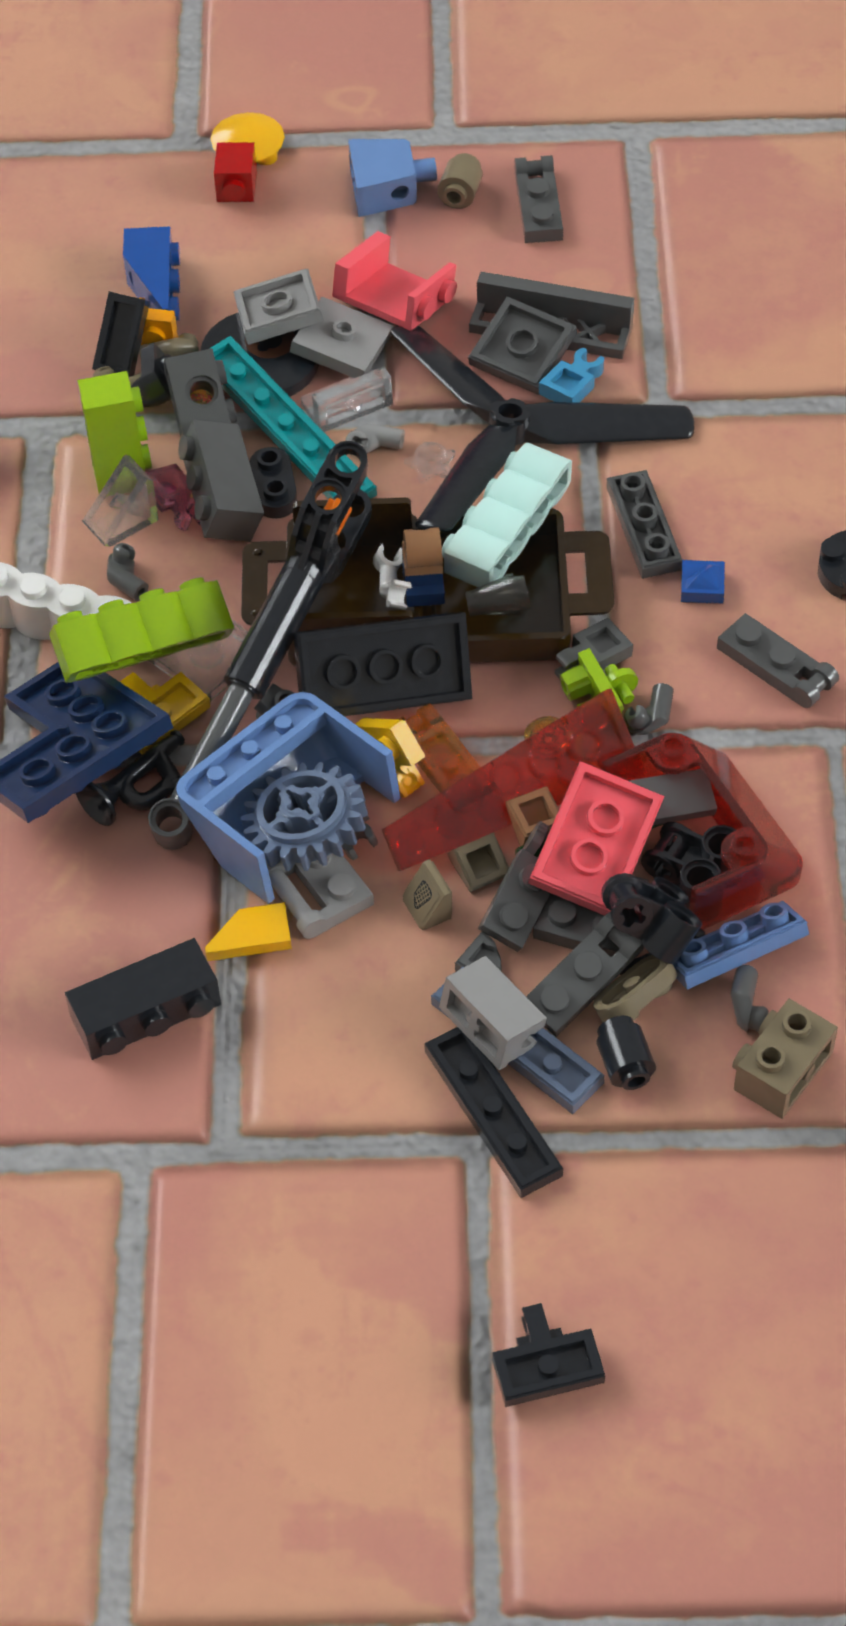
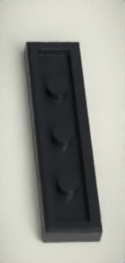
(494, 1112)

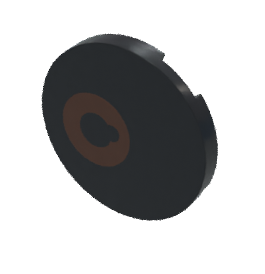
(272, 355)

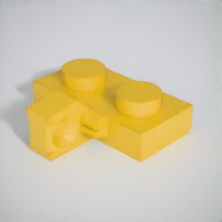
(176, 697)
(406, 750)

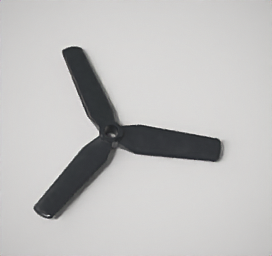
(515, 423)

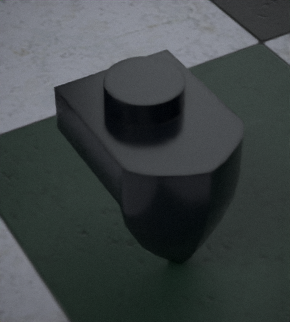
(153, 381)

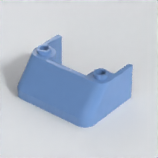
(288, 734)

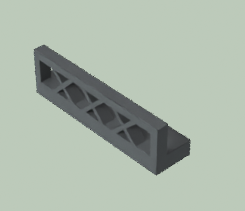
(587, 309)

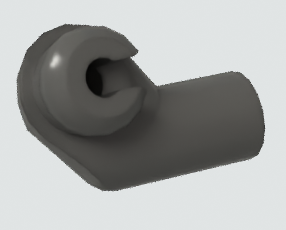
(121, 571)
(654, 716)

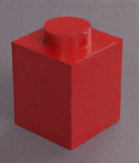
(235, 172)

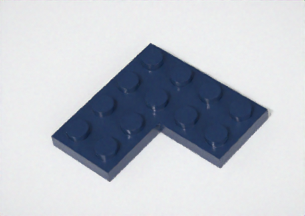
(84, 733)

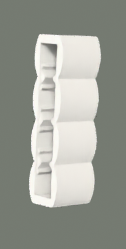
(35, 601)

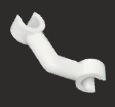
(389, 587)

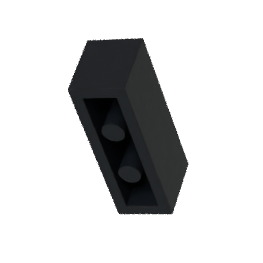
(143, 999)

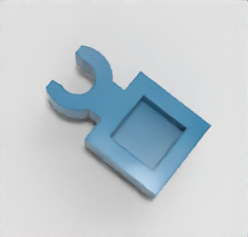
(571, 381)

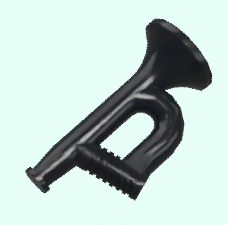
(101, 798)

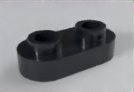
(274, 481)

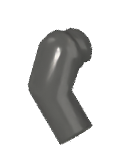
(742, 999)

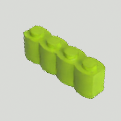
(140, 630)

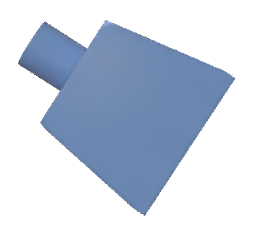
(386, 174)

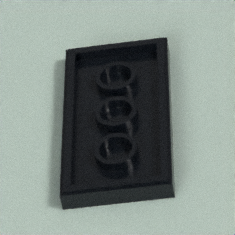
(386, 663)

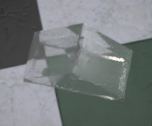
(123, 504)

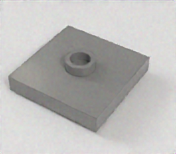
(278, 306)
(344, 341)

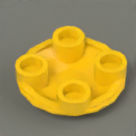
(255, 128)

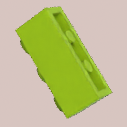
(112, 423)

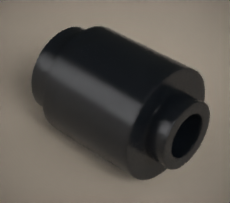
(625, 1053)

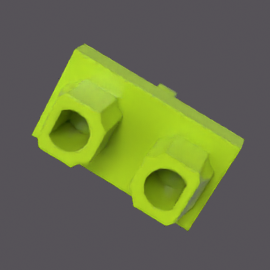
(591, 679)

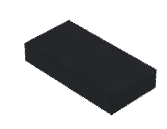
(121, 333)

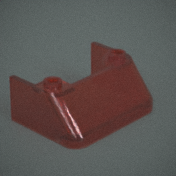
(757, 854)

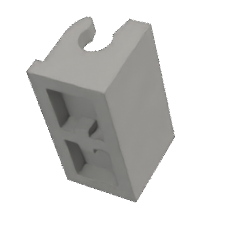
(491, 1011)

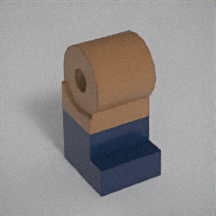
(423, 567)

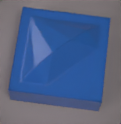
(702, 581)

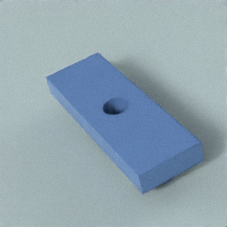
(739, 943)

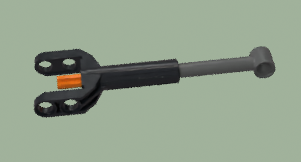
(311, 561)

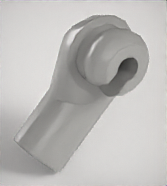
(374, 436)

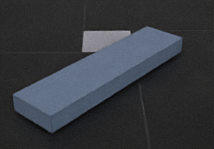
(553, 1068)

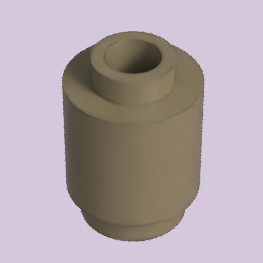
(460, 181)

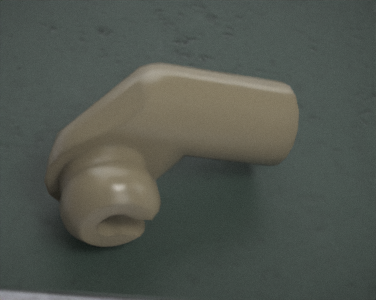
(182, 345)

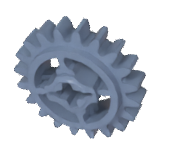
(295, 818)

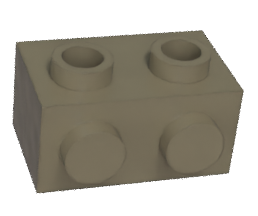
(784, 1057)

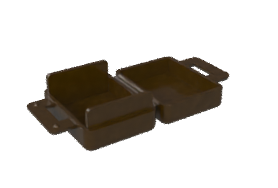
(491, 638)

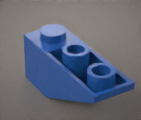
(150, 265)

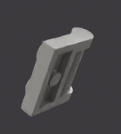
(333, 886)

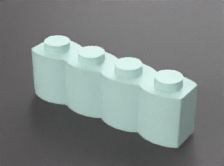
(507, 515)

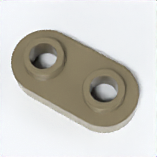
(635, 989)

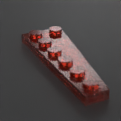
(478, 801)

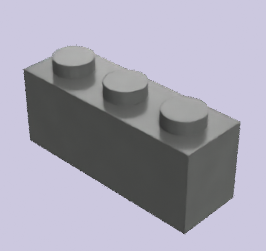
(221, 480)

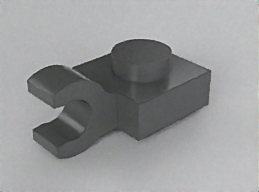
(605, 642)

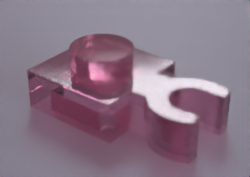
(173, 494)

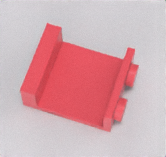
(389, 292)

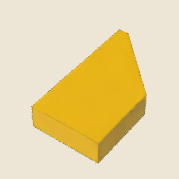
(251, 933)

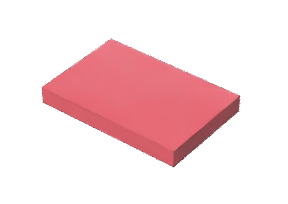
(595, 836)

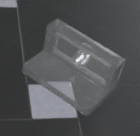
(349, 399)

